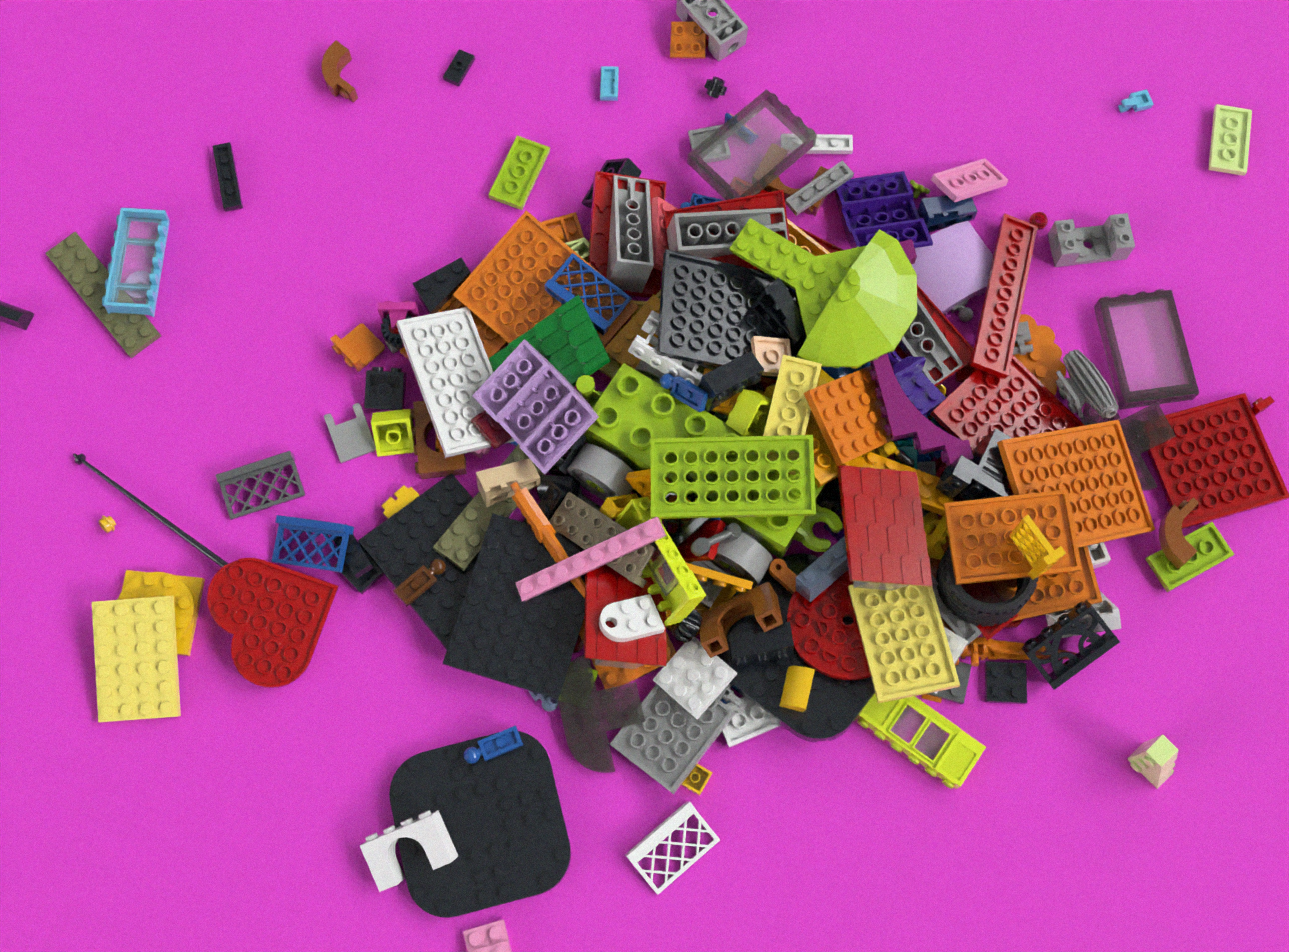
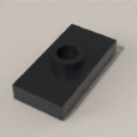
(459, 67)

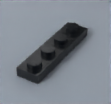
(227, 177)

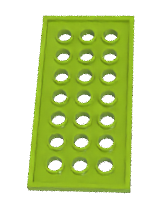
(742, 486)

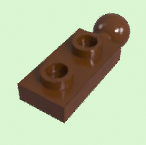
(419, 582)

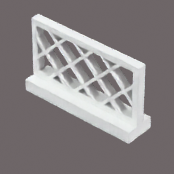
(659, 834)

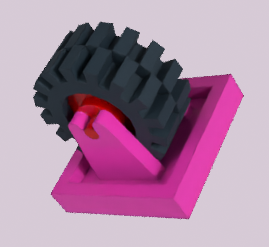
(392, 312)

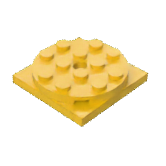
(187, 599)

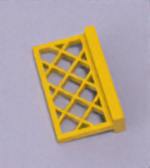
(1035, 547)

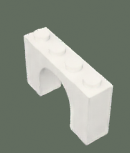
(427, 830)

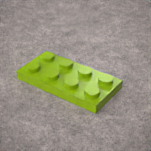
(519, 172)
(1210, 551)

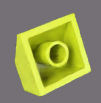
(750, 413)
(393, 432)

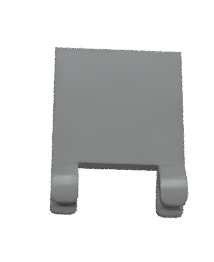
(351, 437)

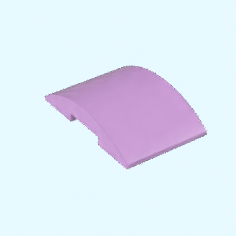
(954, 266)
(536, 406)

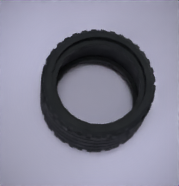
(973, 610)

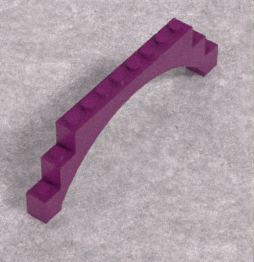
(902, 416)

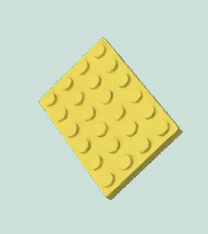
(903, 641)
(136, 659)

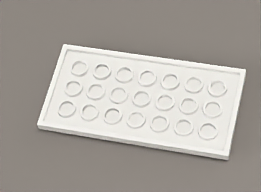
(449, 370)

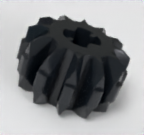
(687, 627)

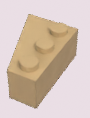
(496, 481)

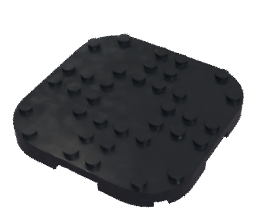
(831, 702)
(500, 820)

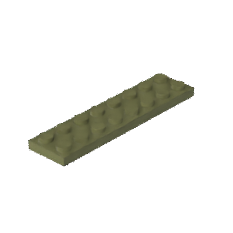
(88, 278)
(466, 534)

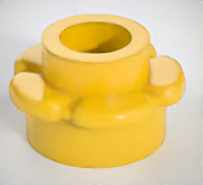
(107, 523)

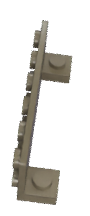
(590, 527)

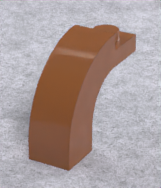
(333, 62)
(1171, 538)

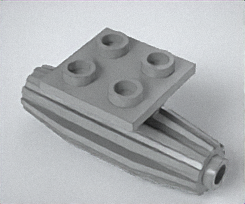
(1085, 386)

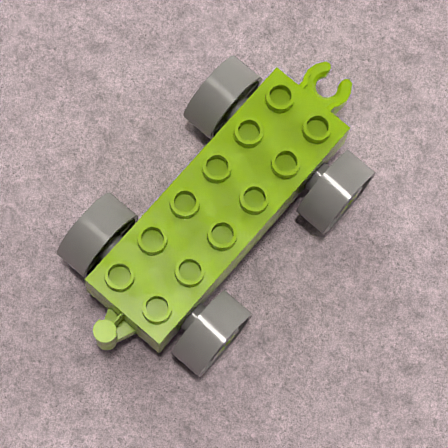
(619, 442)

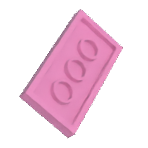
(969, 180)

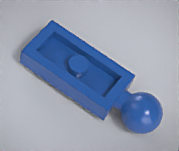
(685, 391)
(494, 745)

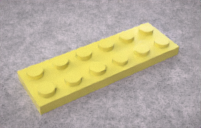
(789, 407)

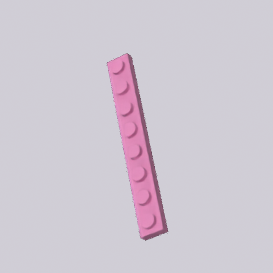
(590, 559)

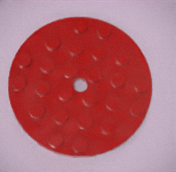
(823, 637)

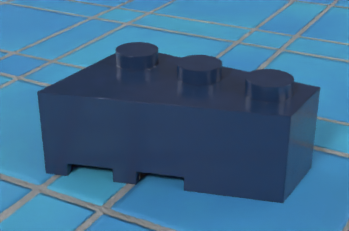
(943, 212)

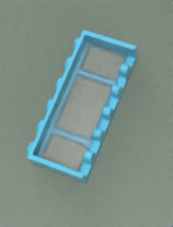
(136, 261)

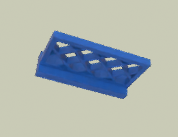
(562, 295)
(316, 527)

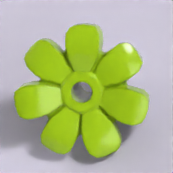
(918, 188)

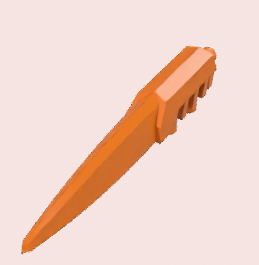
(542, 528)
(999, 649)

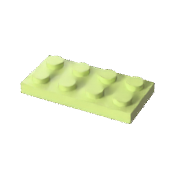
(1230, 140)

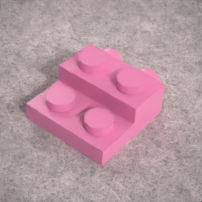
(488, 938)

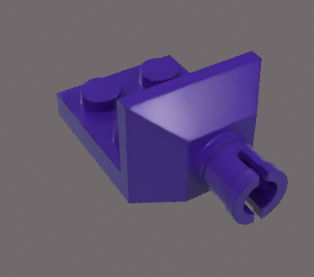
(915, 384)

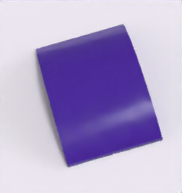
(881, 204)

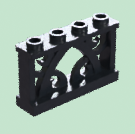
(1085, 656)

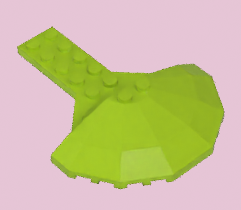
(849, 300)

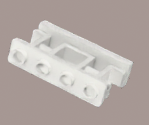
(666, 365)

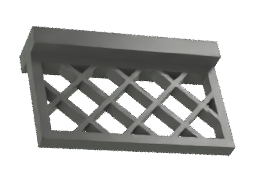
(260, 468)

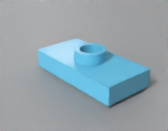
(609, 83)

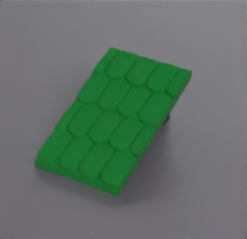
(565, 340)

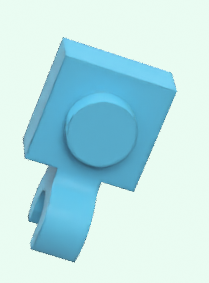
(1138, 101)

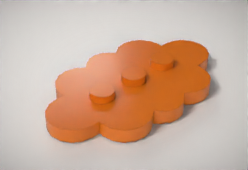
(1046, 356)

